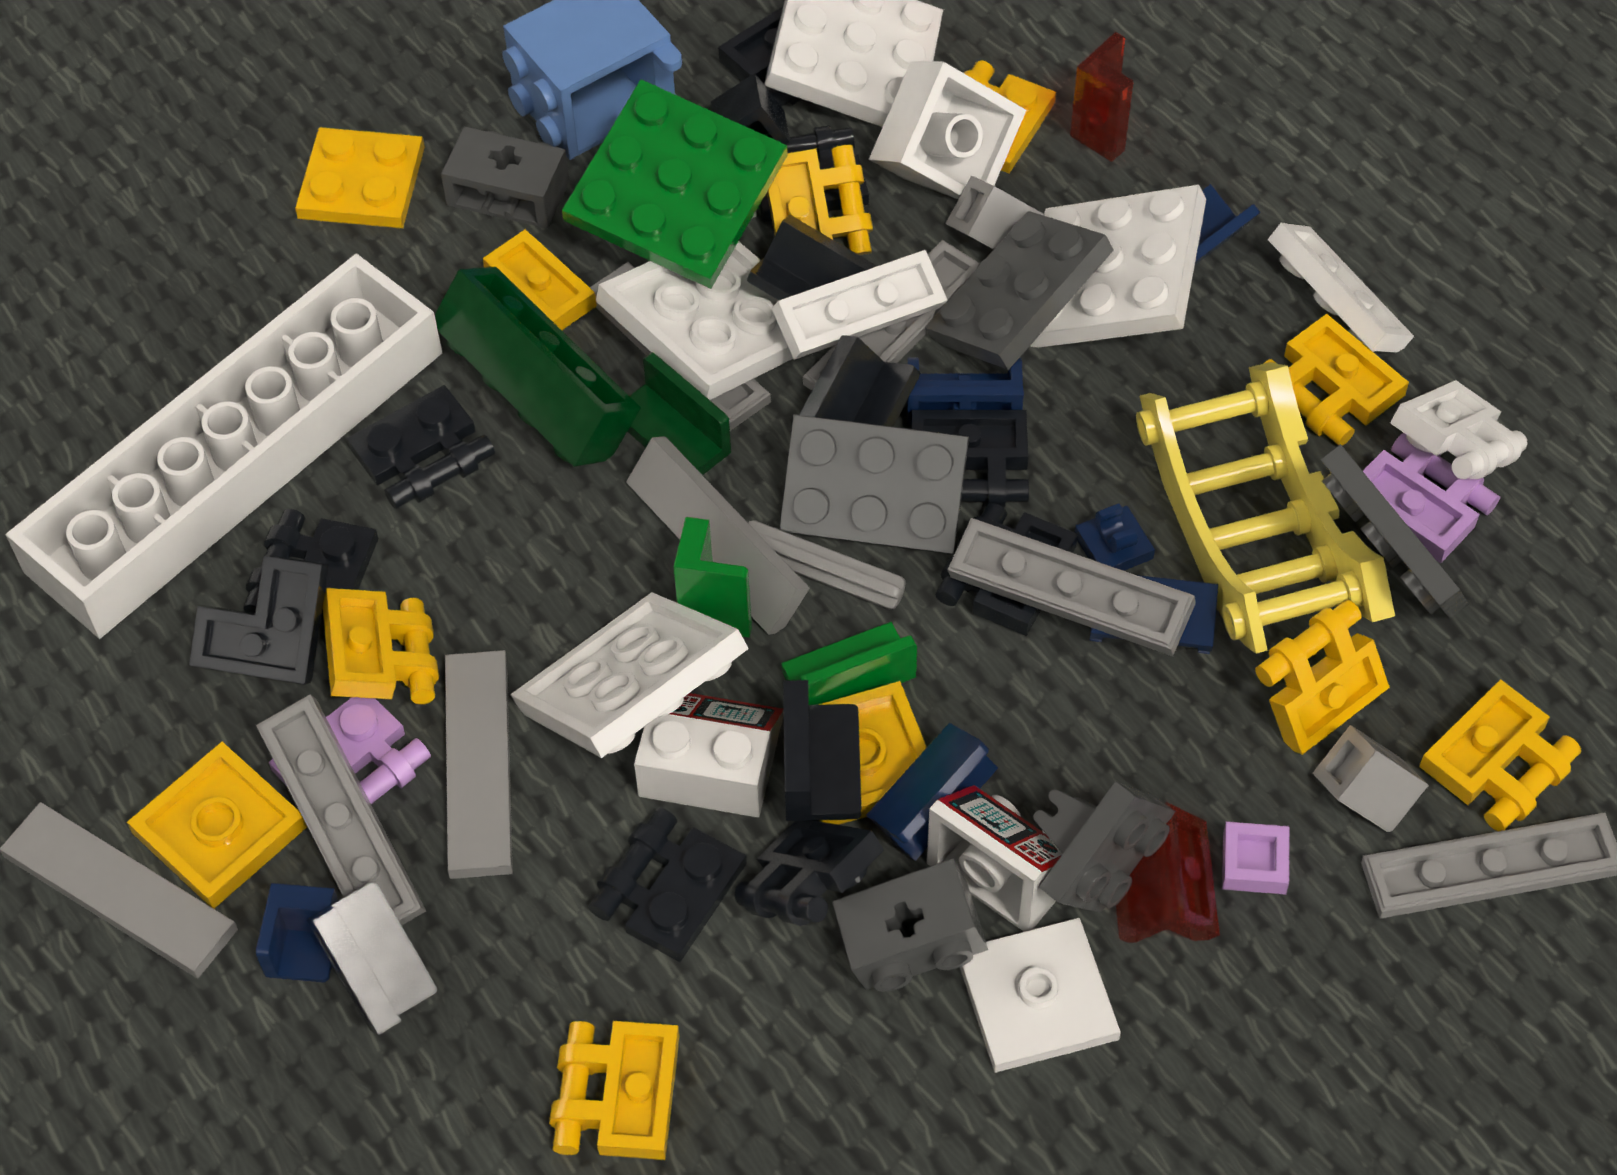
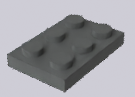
(1019, 289)
(874, 483)

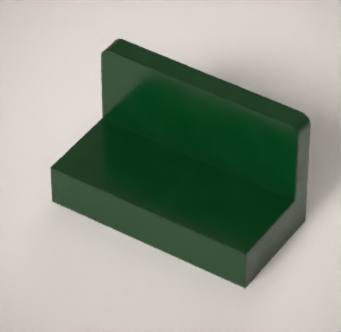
(680, 414)

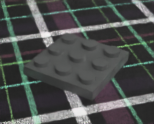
(1391, 534)

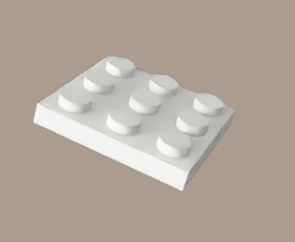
(851, 52)
(1147, 275)
(703, 333)
(629, 674)

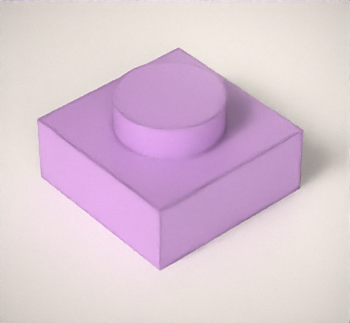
(1255, 858)

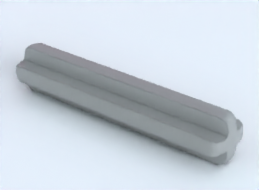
(834, 567)

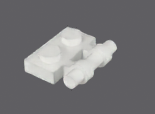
(1464, 425)

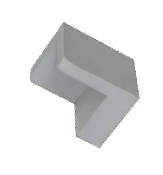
(986, 212)
(1370, 779)

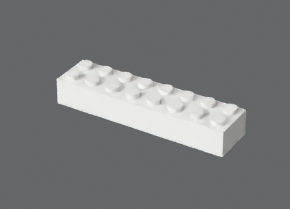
(225, 445)

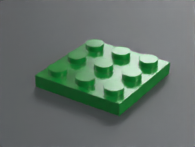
(675, 183)

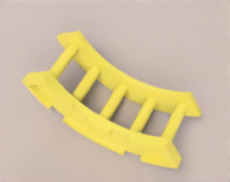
(1336, 557)

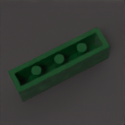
(535, 366)

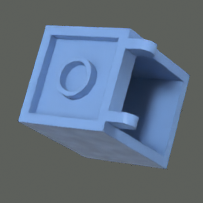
(581, 63)

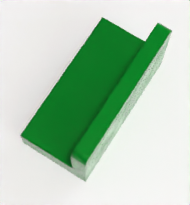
(709, 586)
(855, 664)

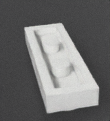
(1339, 288)
(859, 304)

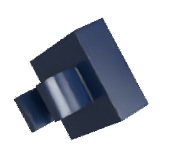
(1115, 538)

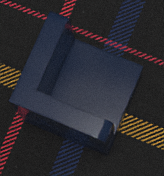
(286, 941)

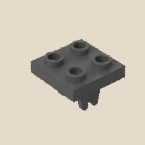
(1101, 844)

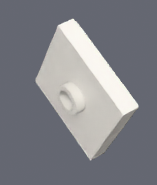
(1039, 996)

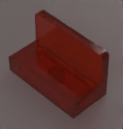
(1102, 100)
(1172, 886)

